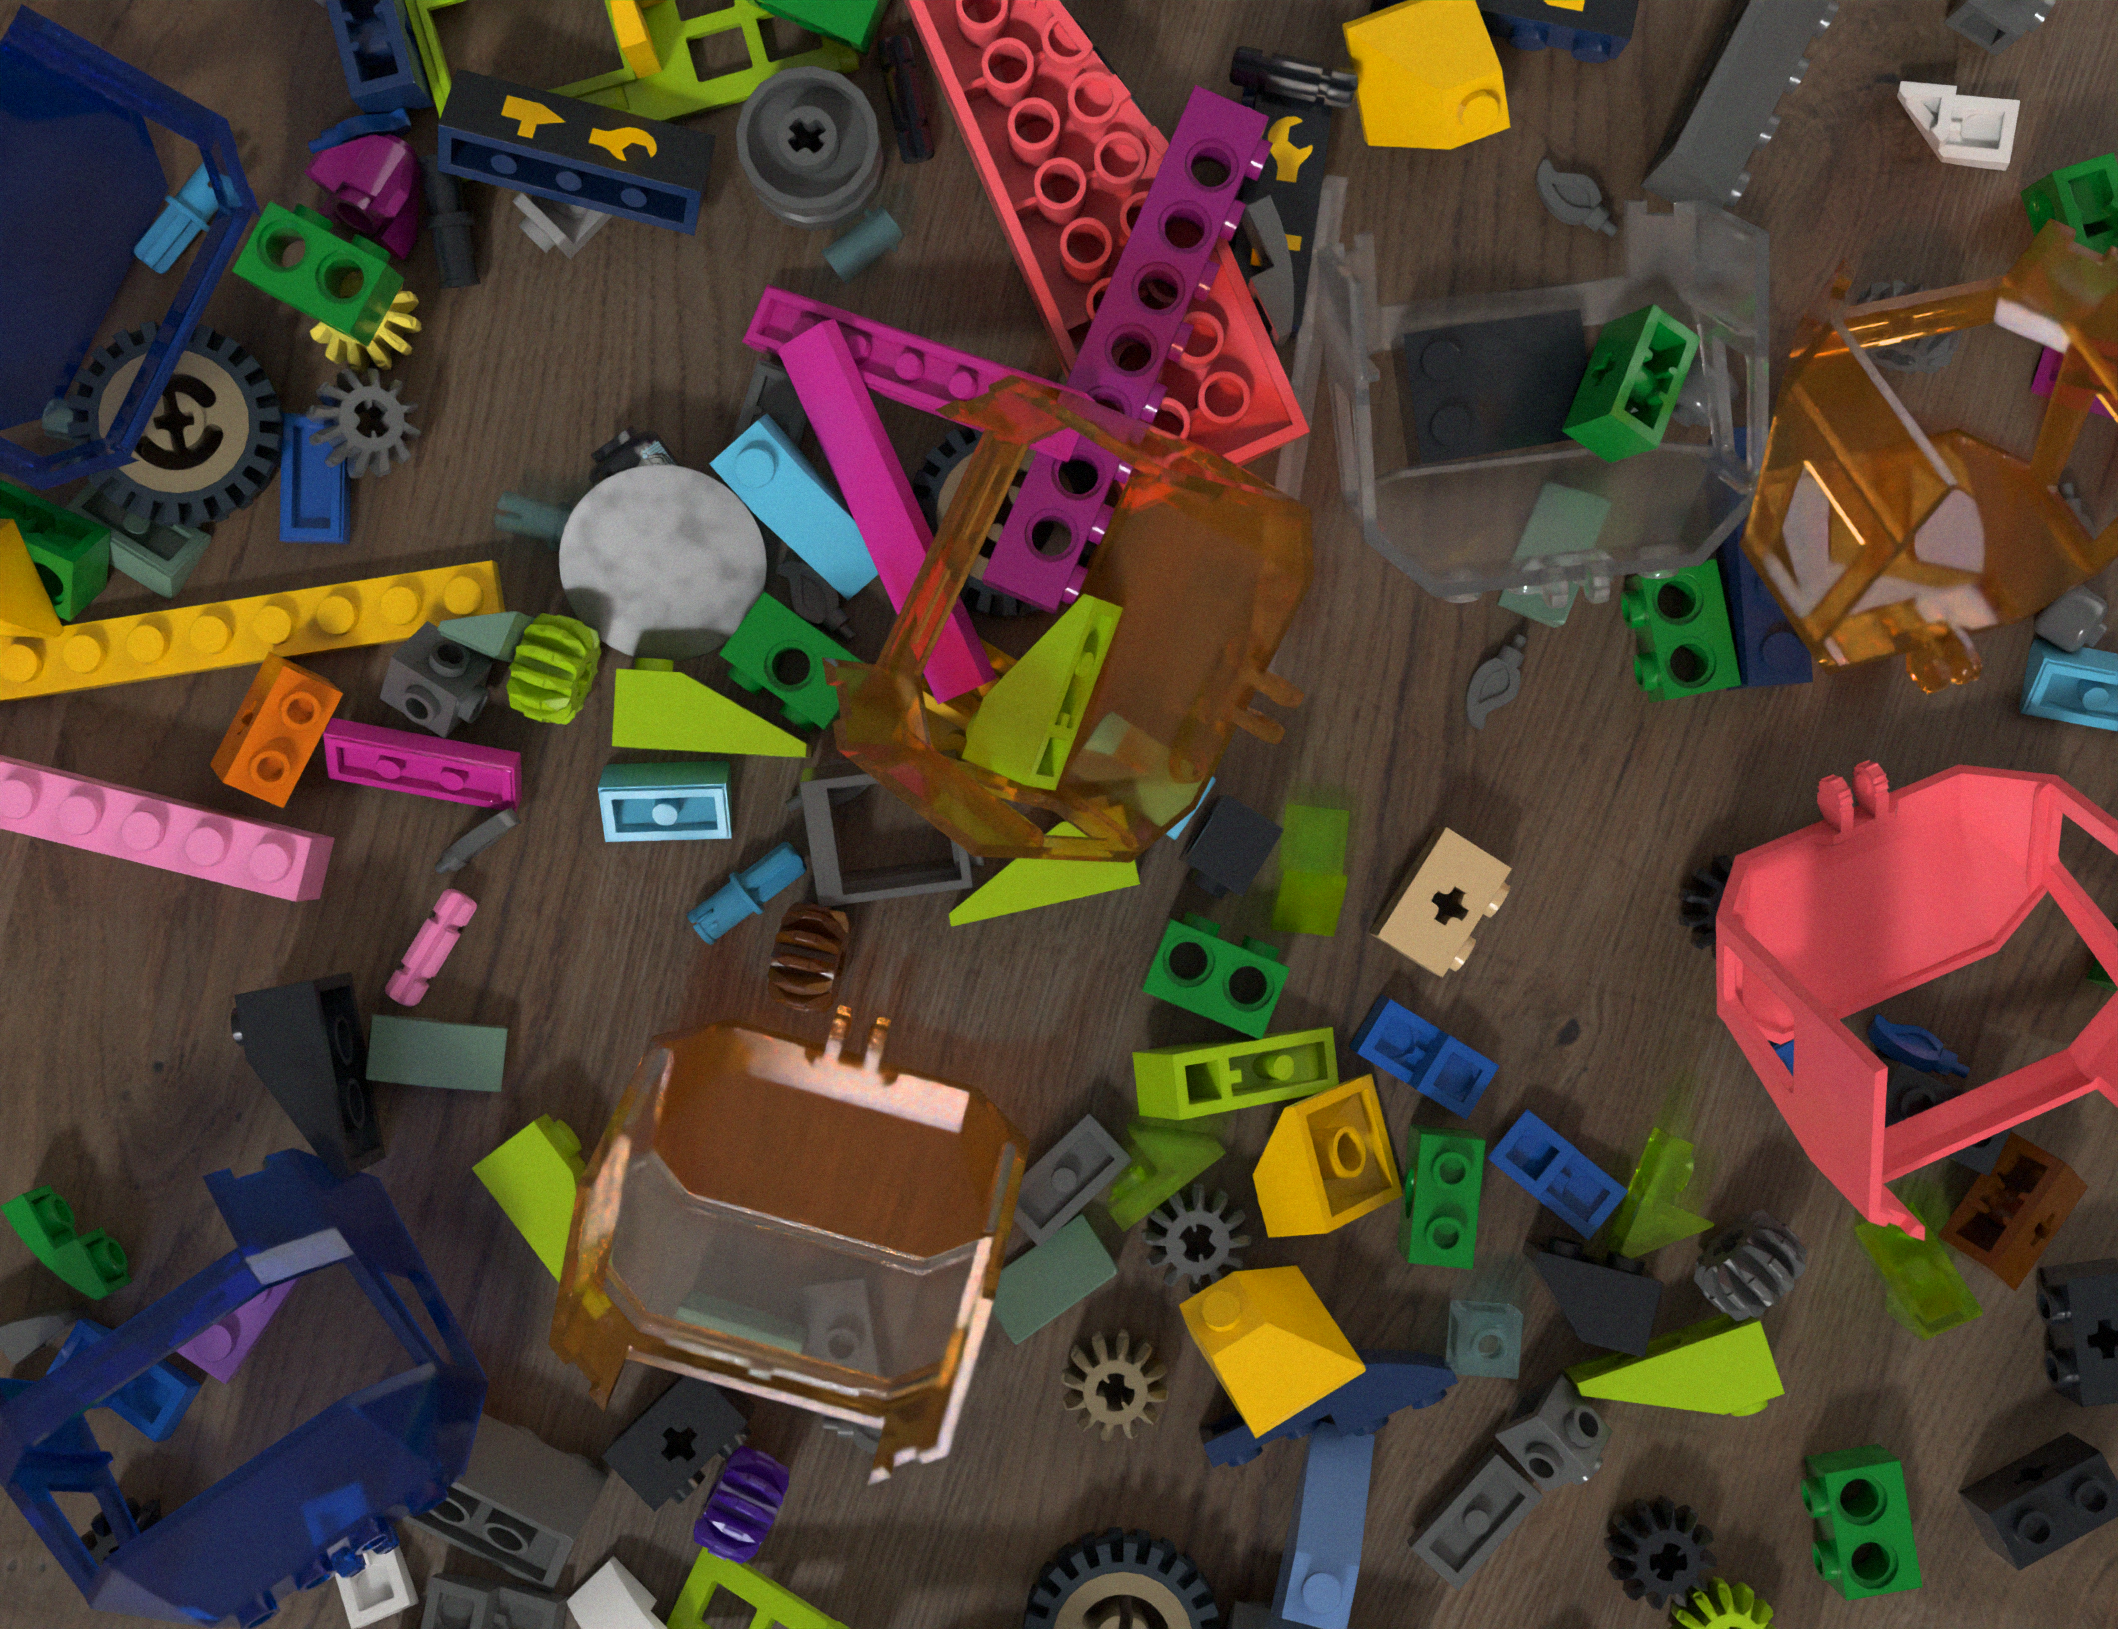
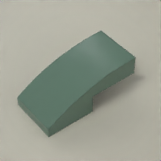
(435, 1053)

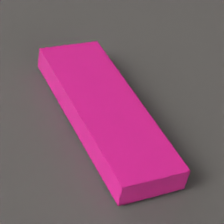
(423, 765)

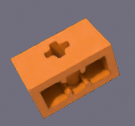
(275, 730)

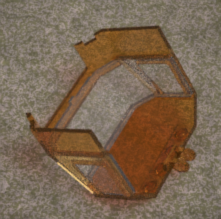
(794, 1229)

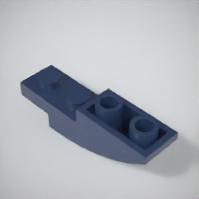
(1360, 1406)

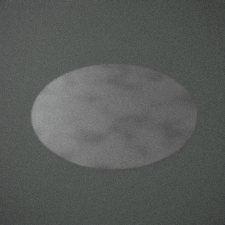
(662, 562)

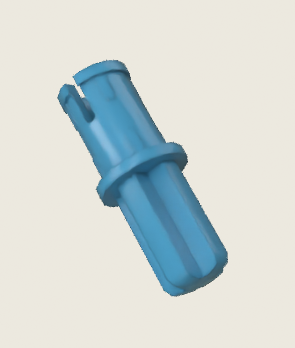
(178, 223)
(747, 892)

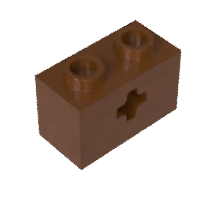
(2013, 1212)

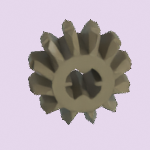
(1138, 1376)

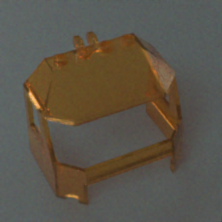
(1918, 538)
(1206, 591)

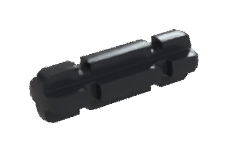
(1293, 77)
(905, 99)

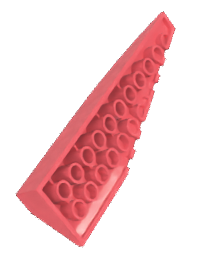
(1067, 180)

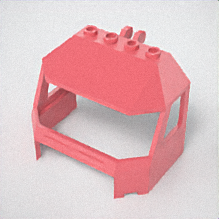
(1877, 908)

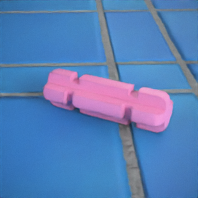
(430, 947)

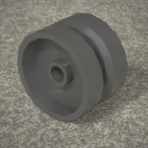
(802, 111)

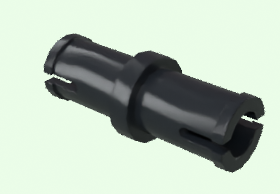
(448, 225)

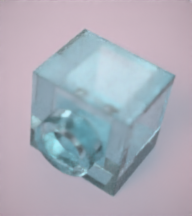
(1469, 1324)

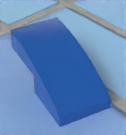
(1424, 1056)
(1557, 1174)
(149, 1402)

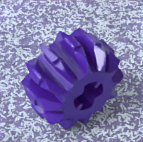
(741, 1505)

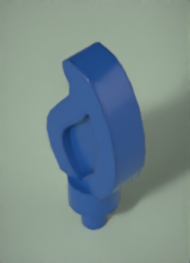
(393, 123)
(1914, 1047)

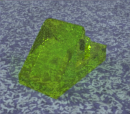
(1310, 870)
(1176, 1159)
(1646, 1213)
(1919, 1279)

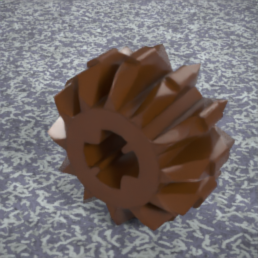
(809, 957)

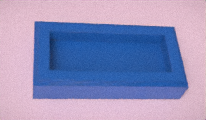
(312, 494)

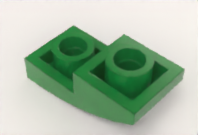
(87, 1262)

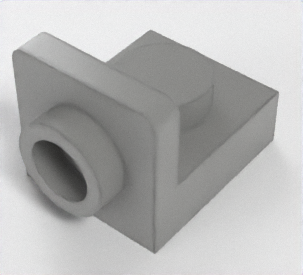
(558, 223)

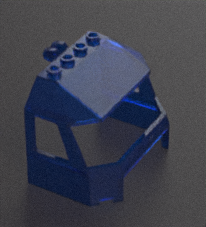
(72, 208)
(310, 1497)

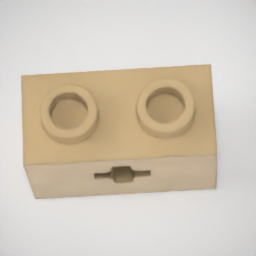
(1442, 866)

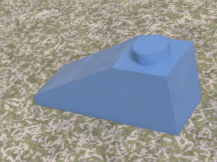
(1325, 1530)

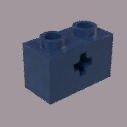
(380, 55)

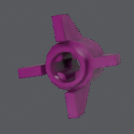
(371, 186)

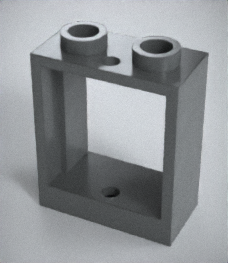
(841, 887)

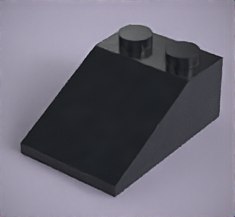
(1488, 385)
(312, 1059)

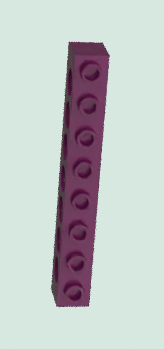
(1208, 131)

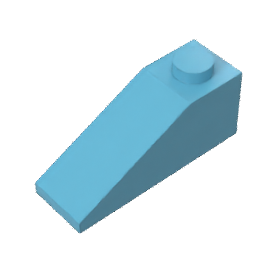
(797, 504)

